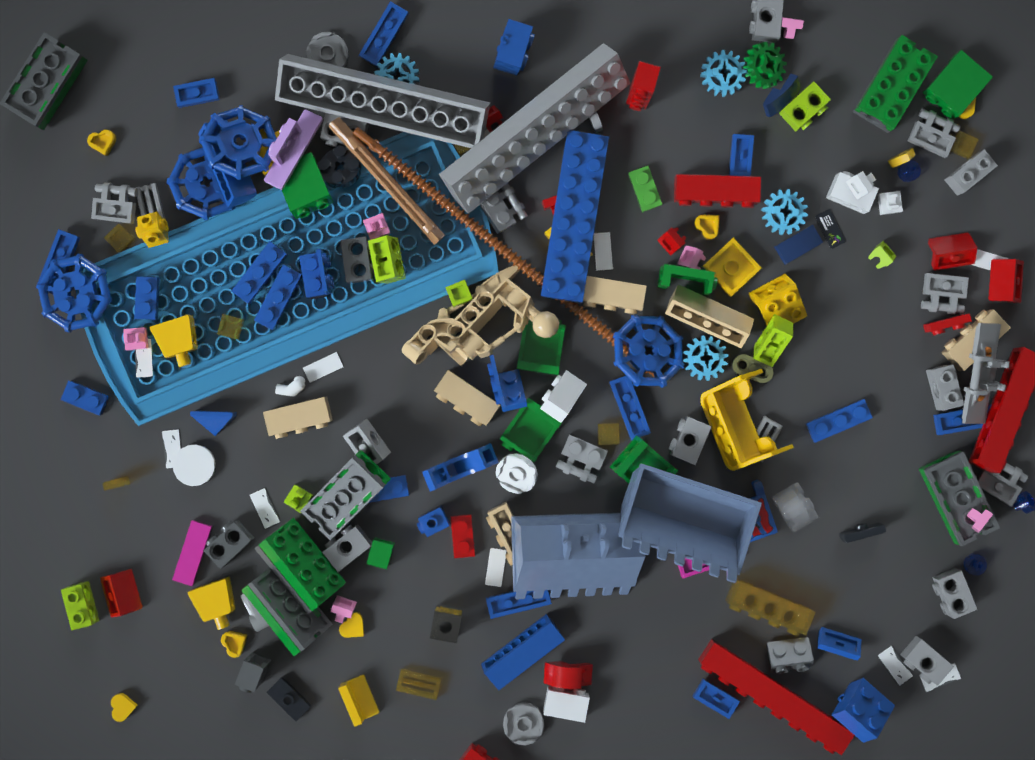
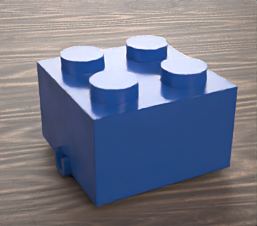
(513, 45)
(863, 710)

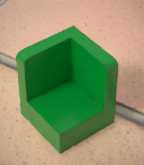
(380, 553)

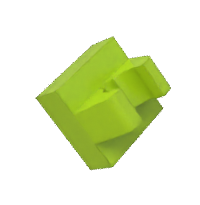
(884, 253)
(459, 293)
(297, 498)

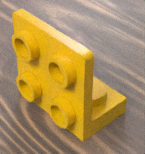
(779, 298)

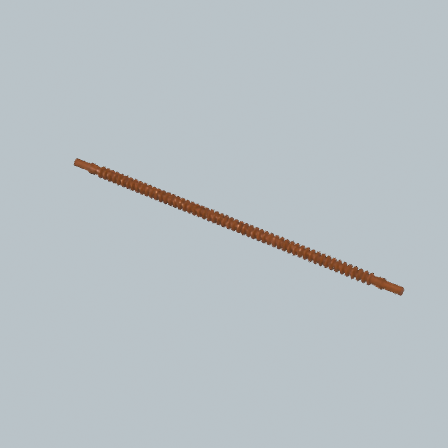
(375, 146)

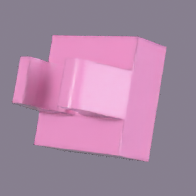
(790, 26)
(376, 226)
(690, 257)
(135, 338)
(979, 519)
(343, 608)

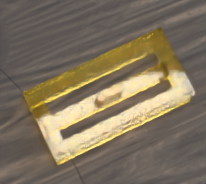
(420, 684)

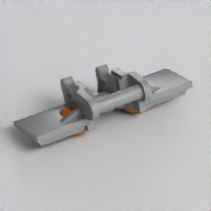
(983, 373)

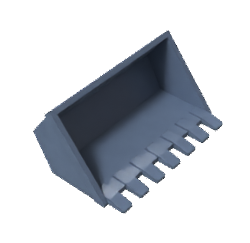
(687, 521)
(572, 555)

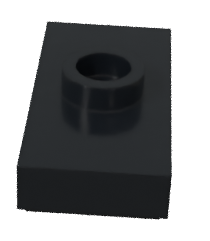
(862, 531)
(289, 699)

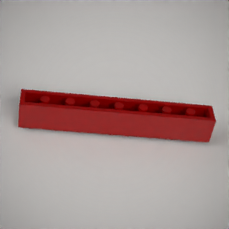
(776, 697)

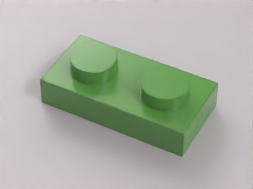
(645, 189)

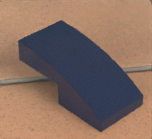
(781, 98)
(798, 244)

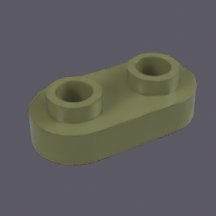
(752, 365)

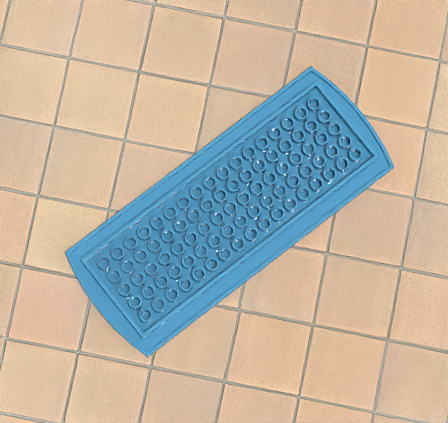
(213, 254)

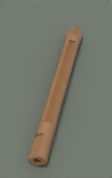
(356, 146)

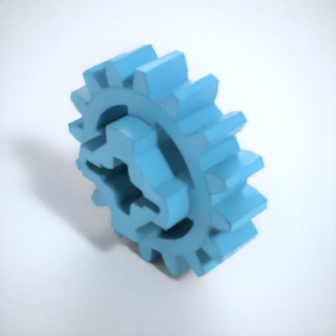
(398, 68)
(713, 74)
(786, 202)
(706, 368)

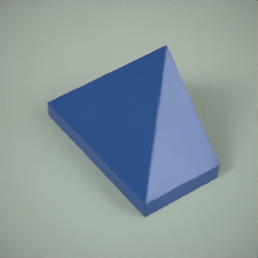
(213, 420)

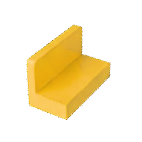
(358, 699)

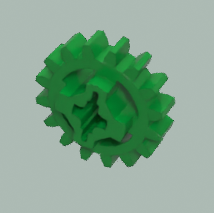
(764, 65)

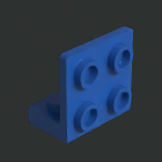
(315, 274)
(507, 387)

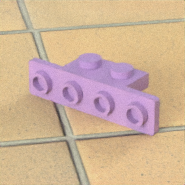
(290, 147)

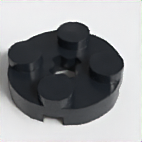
(332, 160)

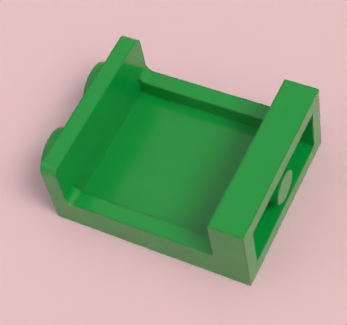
(957, 85)
(306, 188)
(671, 271)
(540, 353)
(529, 431)
(639, 453)

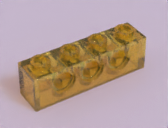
(801, 617)

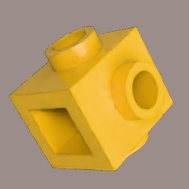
(152, 229)

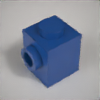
(433, 521)

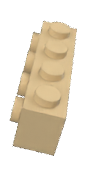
(709, 316)
(501, 519)

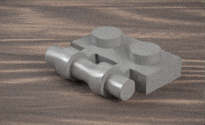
(931, 138)
(114, 210)
(498, 212)
(944, 286)
(583, 452)
(1000, 487)

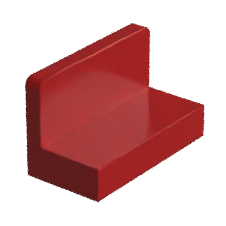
(952, 251)
(1006, 280)
(121, 593)

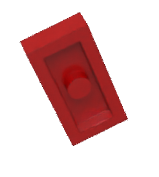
(955, 322)
(462, 536)

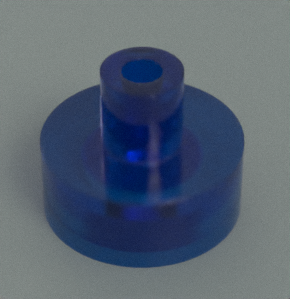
(909, 171)
(1025, 502)
(975, 564)

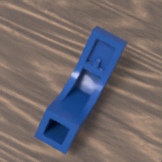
(460, 466)

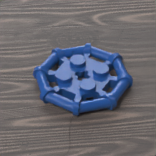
(226, 142)
(194, 177)
(62, 291)
(659, 346)

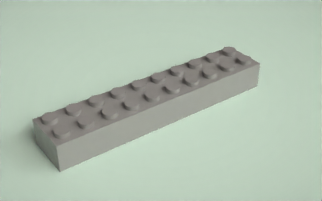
(381, 101)
(535, 128)

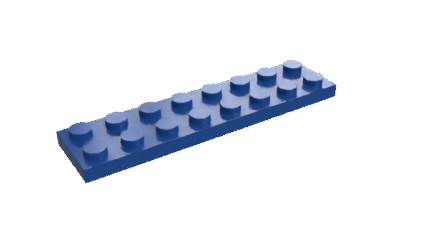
(574, 216)

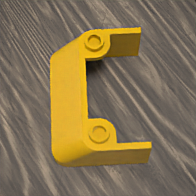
(733, 424)

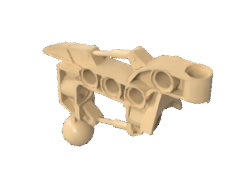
(501, 292)

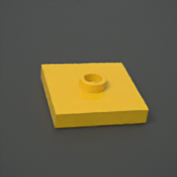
(732, 267)

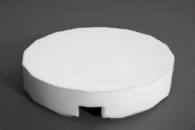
(194, 465)
(516, 473)

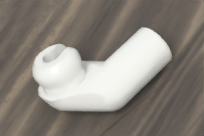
(293, 388)

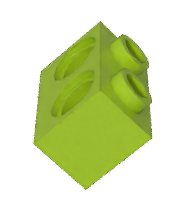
(802, 104)
(386, 259)
(773, 340)
(80, 605)

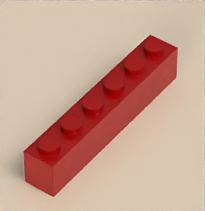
(1005, 412)

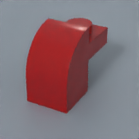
(567, 675)

